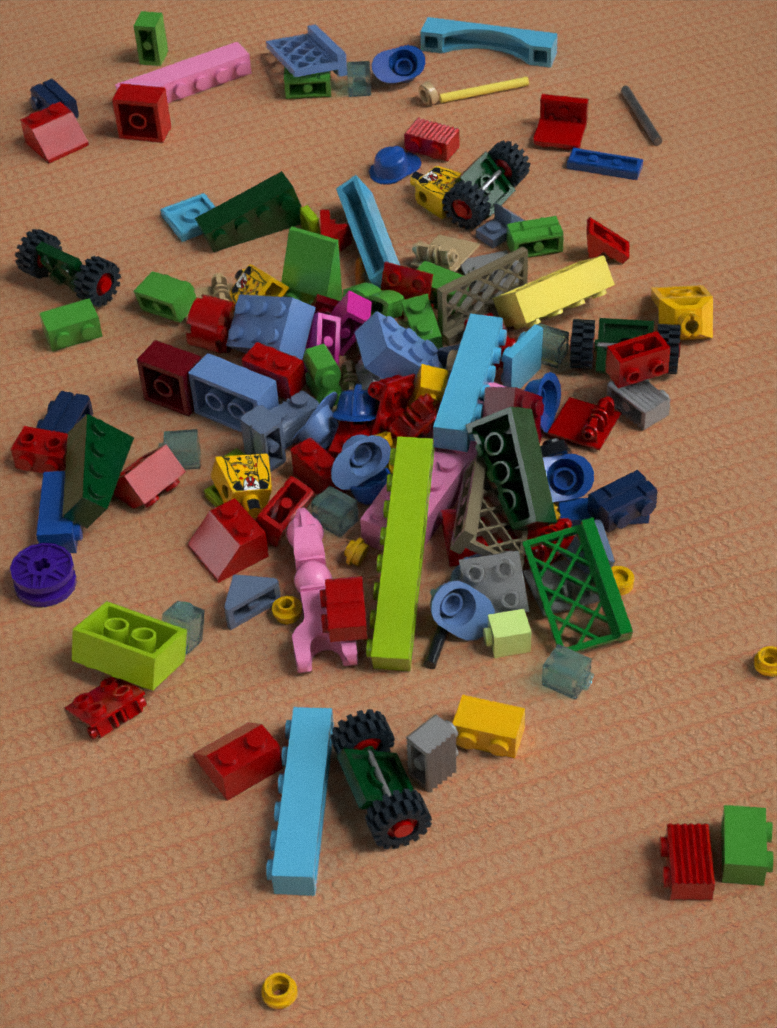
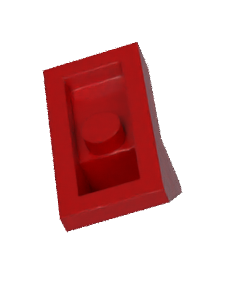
(329, 228)
(604, 240)

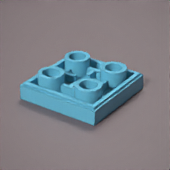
(523, 358)

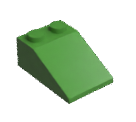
(311, 266)

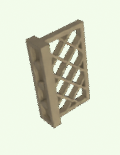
(453, 326)
(472, 507)

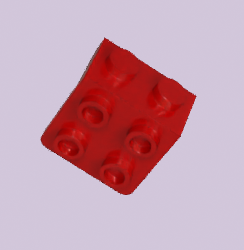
(561, 121)

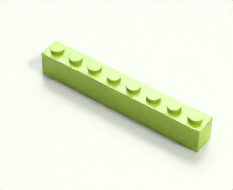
(402, 555)

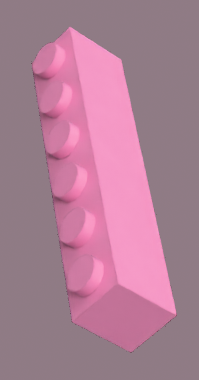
(198, 72)

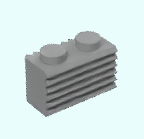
(640, 402)
(432, 752)

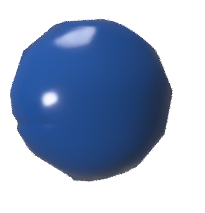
(369, 489)

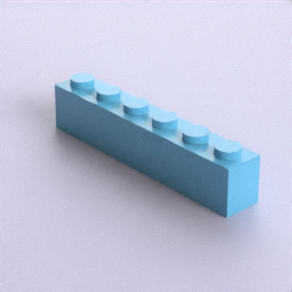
(367, 228)
(467, 382)
(302, 802)

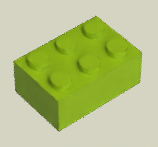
(129, 645)

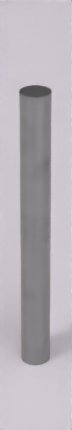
(641, 115)

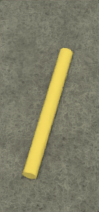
(484, 89)

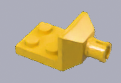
(687, 307)

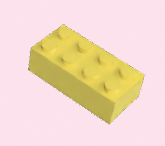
(554, 292)

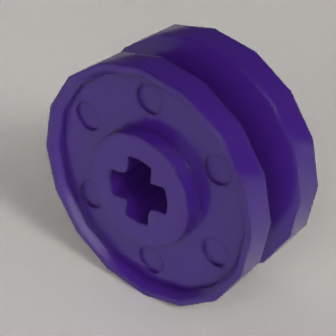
(43, 574)

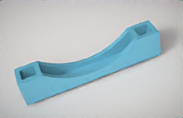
(531, 46)

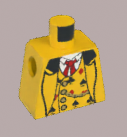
(432, 188)
(256, 282)
(245, 479)

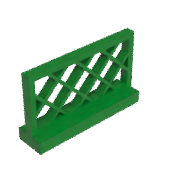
(603, 580)

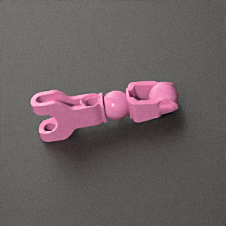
(306, 537)

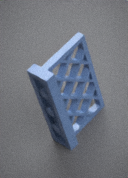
(309, 53)

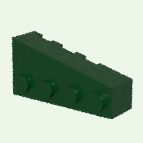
(252, 214)
(516, 466)
(92, 468)

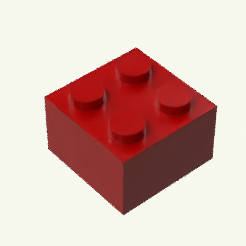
(142, 113)

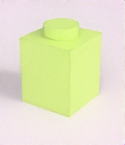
(508, 633)

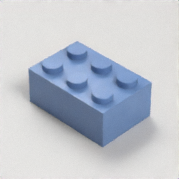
(272, 322)
(393, 350)
(229, 391)

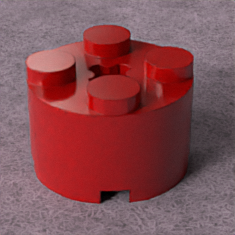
(210, 323)

